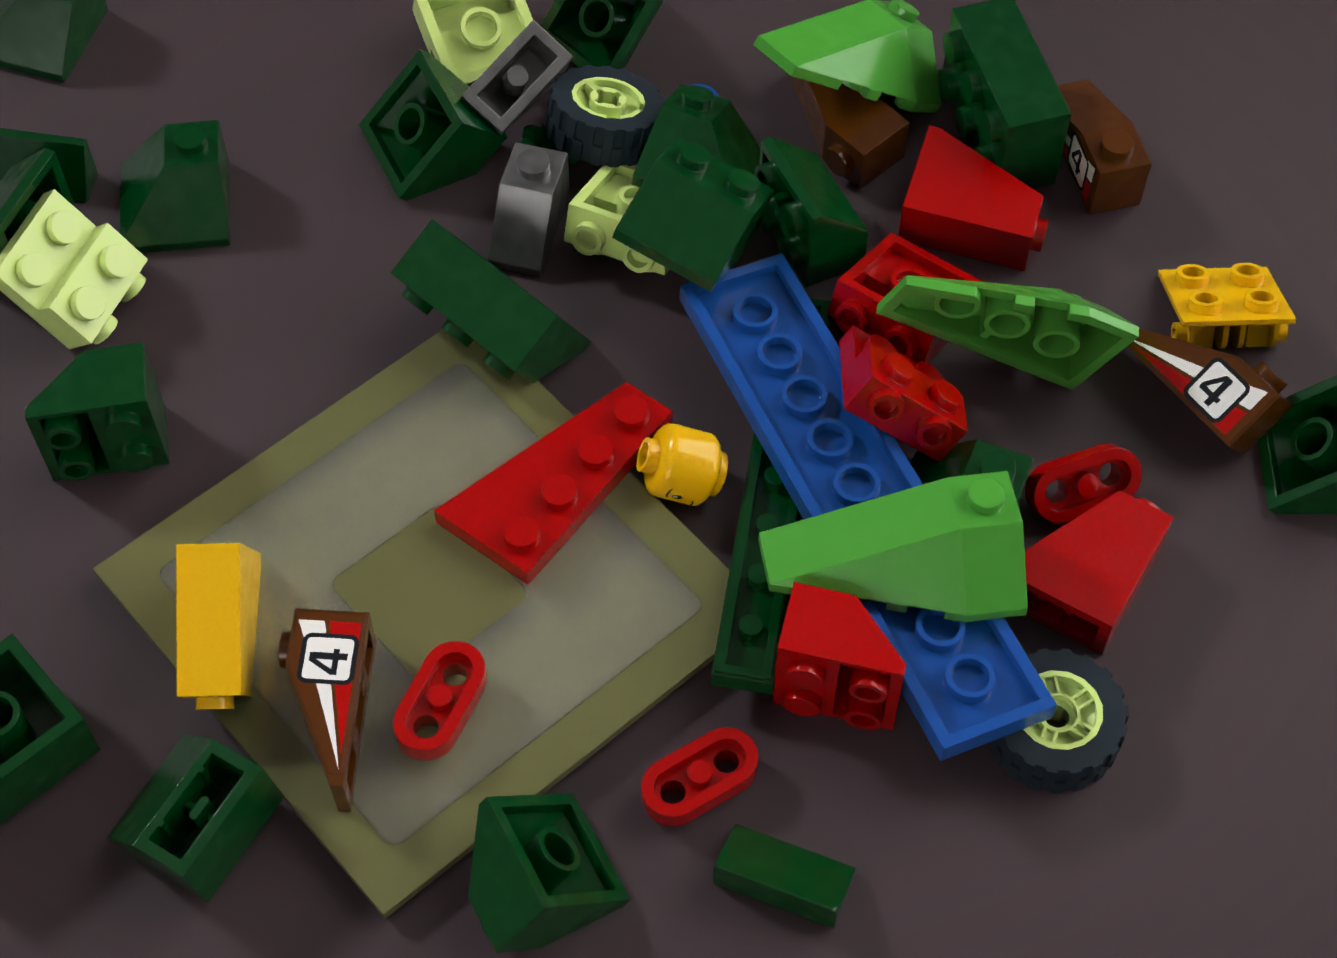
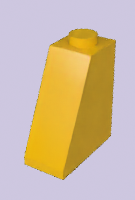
(216, 622)

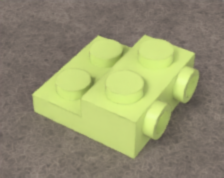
(469, 33)
(597, 212)
(69, 272)

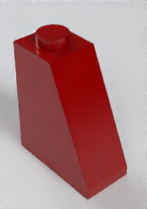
(970, 205)
(1093, 567)

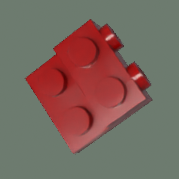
(873, 278)
(900, 394)

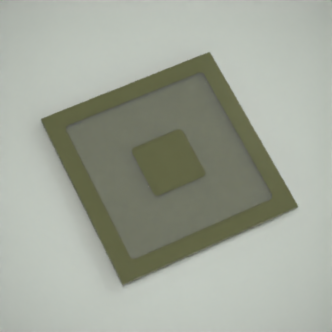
(354, 529)

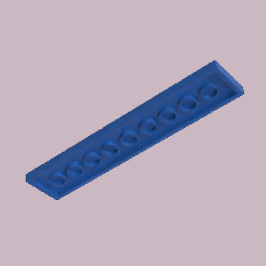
(785, 372)

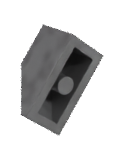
(517, 77)
(529, 209)

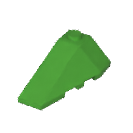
(866, 48)
(1019, 325)
(926, 547)

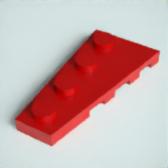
(551, 488)

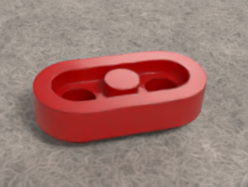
(1080, 482)
(438, 704)
(694, 775)

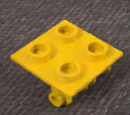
(1225, 299)

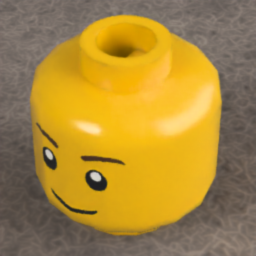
(682, 464)

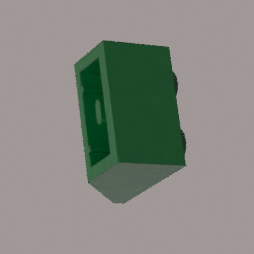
(809, 213)
(101, 415)
(198, 814)

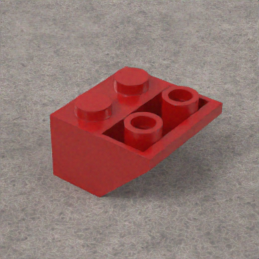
(836, 661)

